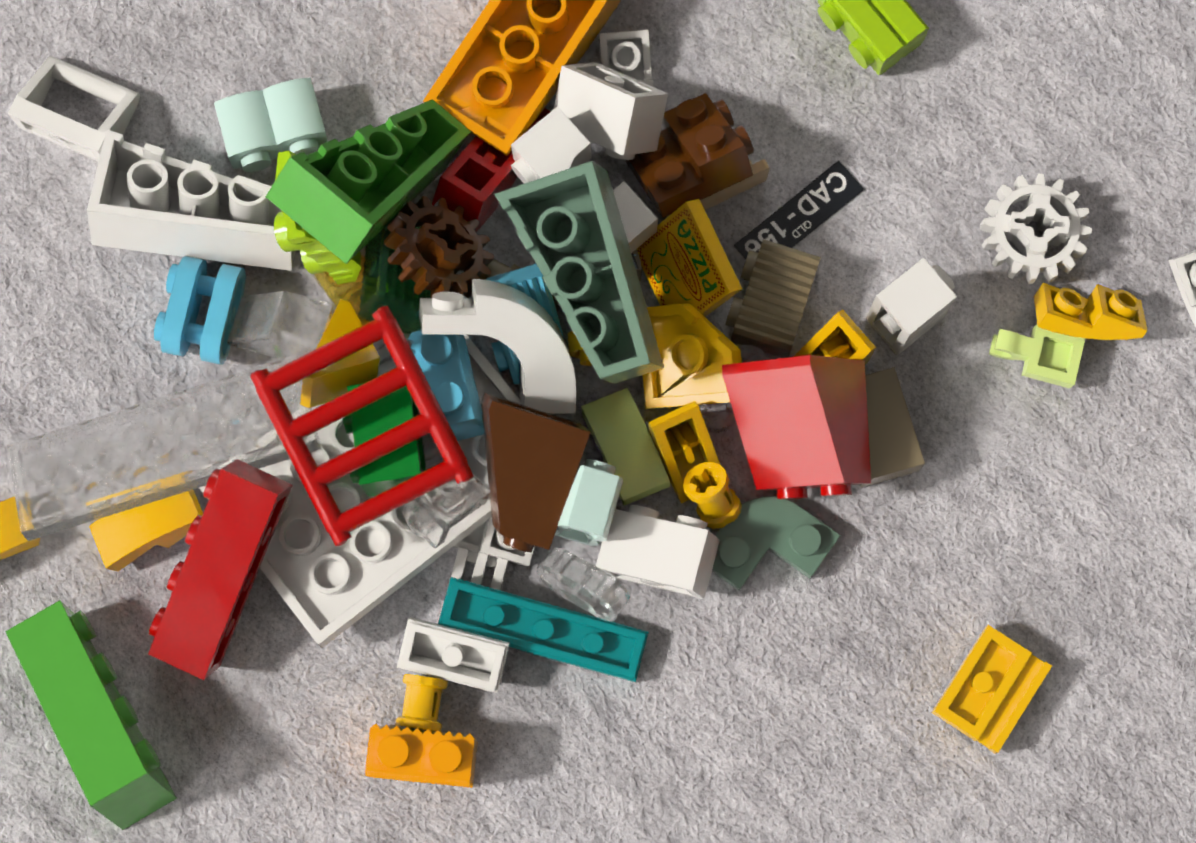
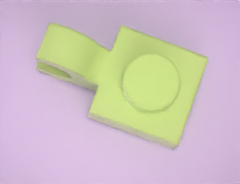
(1046, 354)

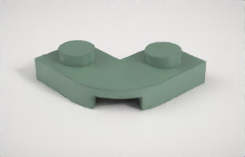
(776, 527)

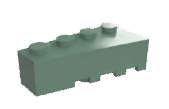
(587, 264)

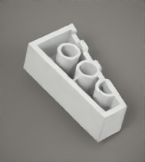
(180, 208)

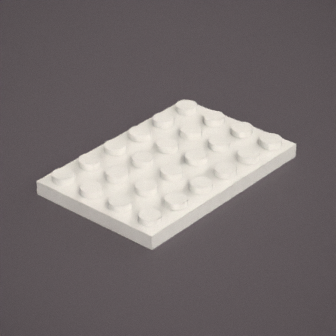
(340, 584)

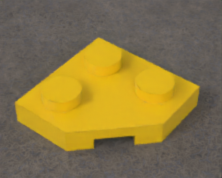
(691, 358)

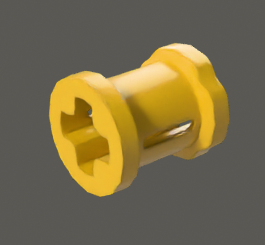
(709, 488)
(421, 702)

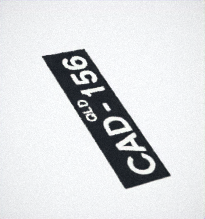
(804, 210)

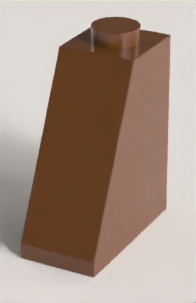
(529, 469)

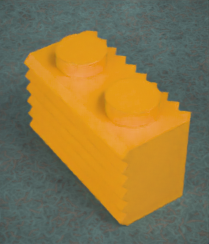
(421, 756)

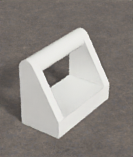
(34, 118)

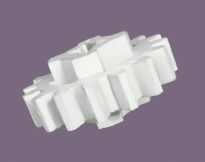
(1015, 228)

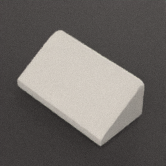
(453, 655)

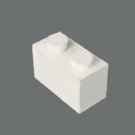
(611, 108)
(911, 305)
(659, 551)

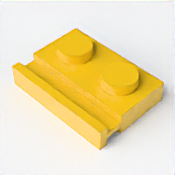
(991, 689)

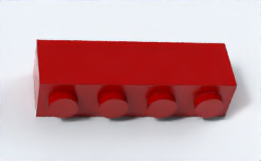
(219, 568)

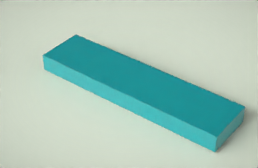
(544, 629)

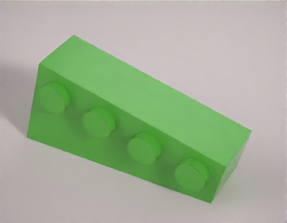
(363, 182)
(90, 715)

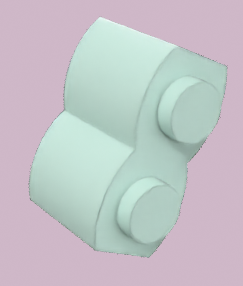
(270, 122)
(590, 504)

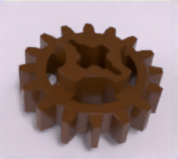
(438, 247)

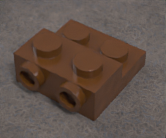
(693, 155)

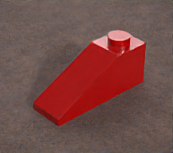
(476, 177)

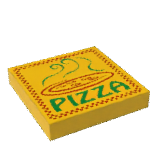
(688, 261)

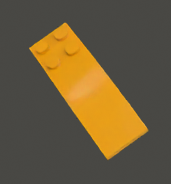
(514, 63)

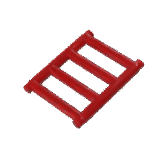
(293, 431)

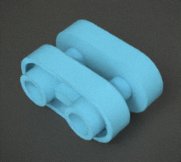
(178, 325)

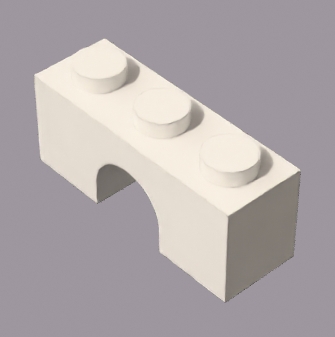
(559, 145)

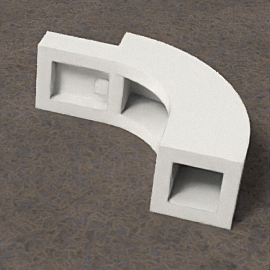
(519, 323)

